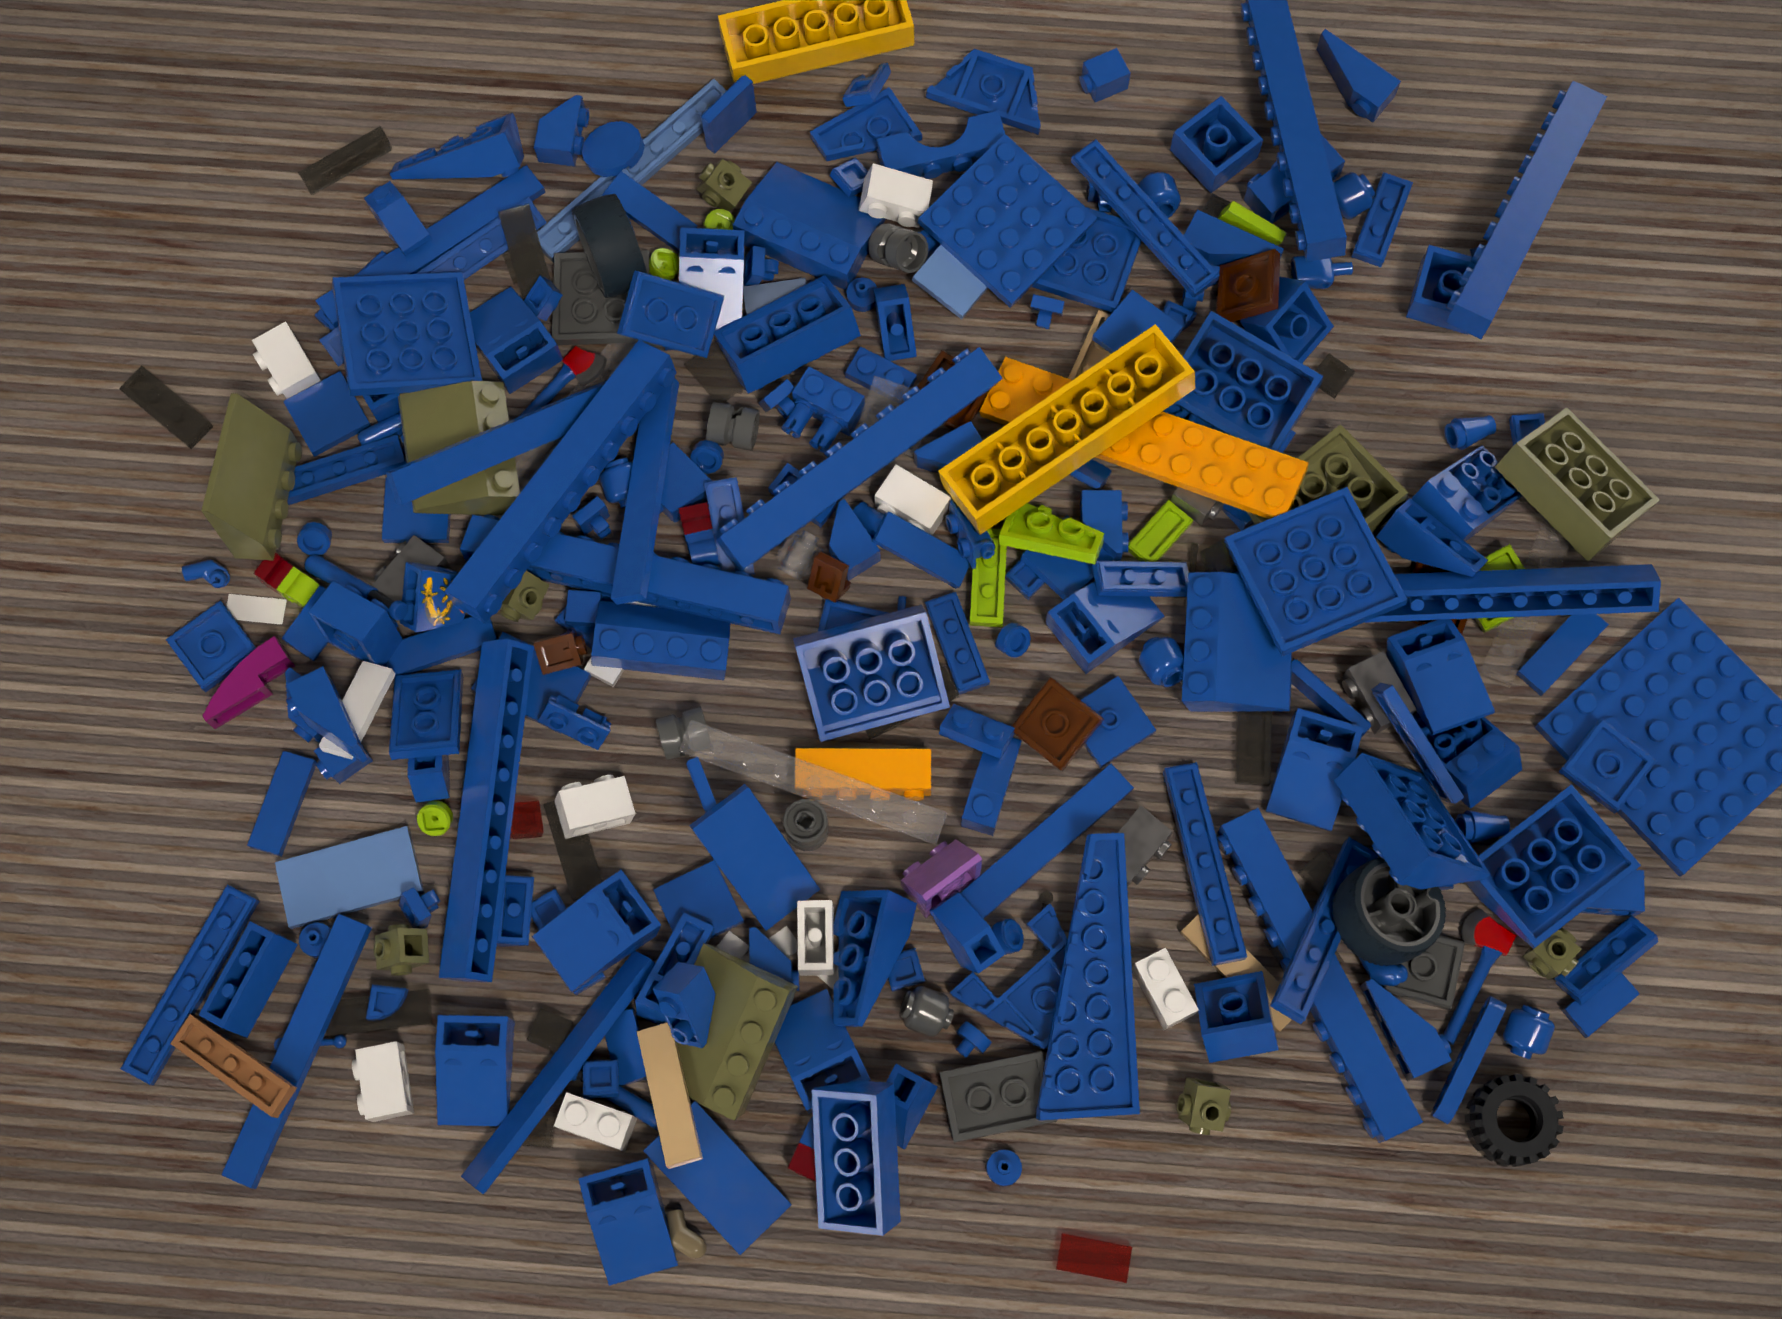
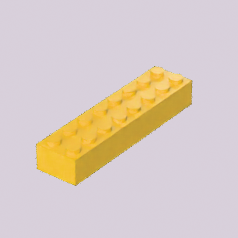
(1067, 429)

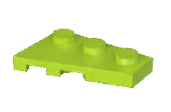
(1042, 532)

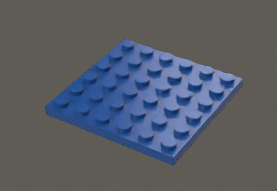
(1701, 719)

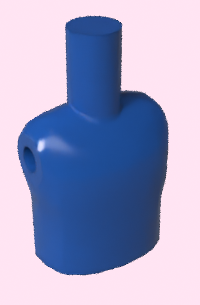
(1318, 273)

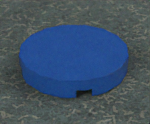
(612, 148)

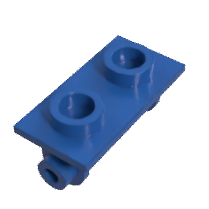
(969, 542)
(587, 728)

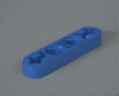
(1468, 1060)

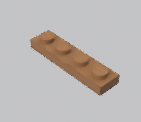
(233, 1066)

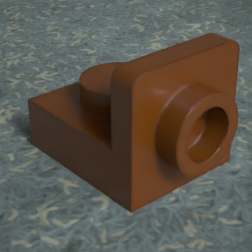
(828, 577)
(560, 651)

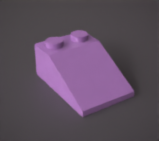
(947, 871)

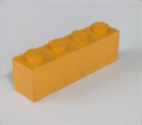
(894, 770)

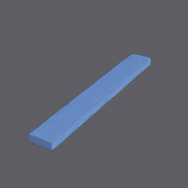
(659, 149)

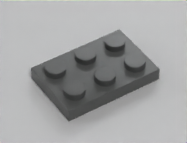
(993, 1096)

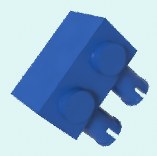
(829, 402)

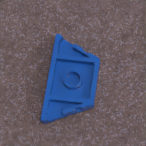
(991, 84)

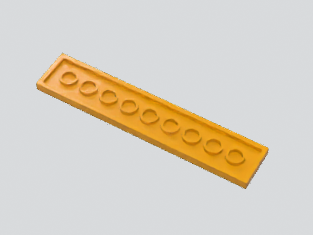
(1170, 449)

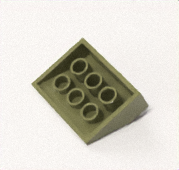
(447, 416)
(1343, 462)
(251, 480)
(1576, 483)
(741, 1032)

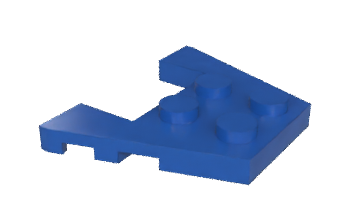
(1030, 1002)

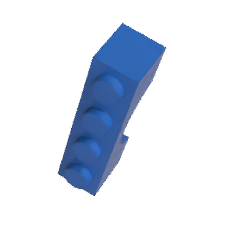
(909, 156)

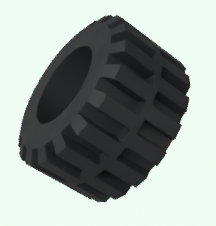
(1542, 1116)

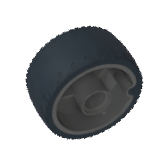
(608, 243)
(1385, 919)

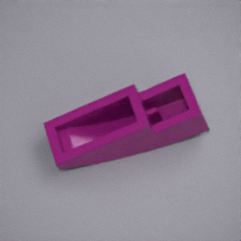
(248, 682)

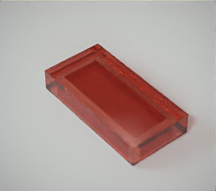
(1094, 1258)

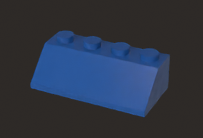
(787, 334)
(659, 641)
(856, 1157)

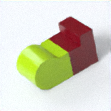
(286, 580)

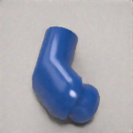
(209, 570)
(1386, 975)

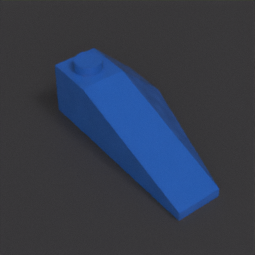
(485, 153)
(871, 937)

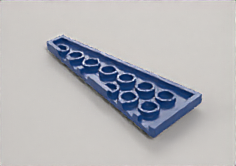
(1092, 1034)

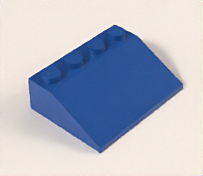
(807, 225)
(1246, 384)
(1229, 650)
(871, 672)
(1408, 824)
(1552, 867)

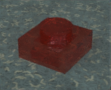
(526, 820)

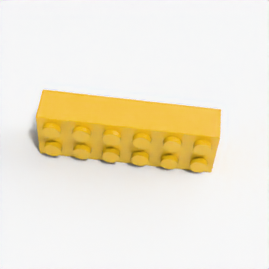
(811, 35)

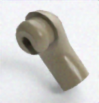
(683, 1238)

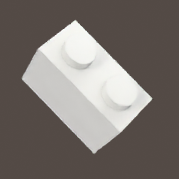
(895, 195)
(285, 360)
(912, 500)
(594, 806)
(815, 937)
(1164, 989)
(383, 1082)
(595, 1122)

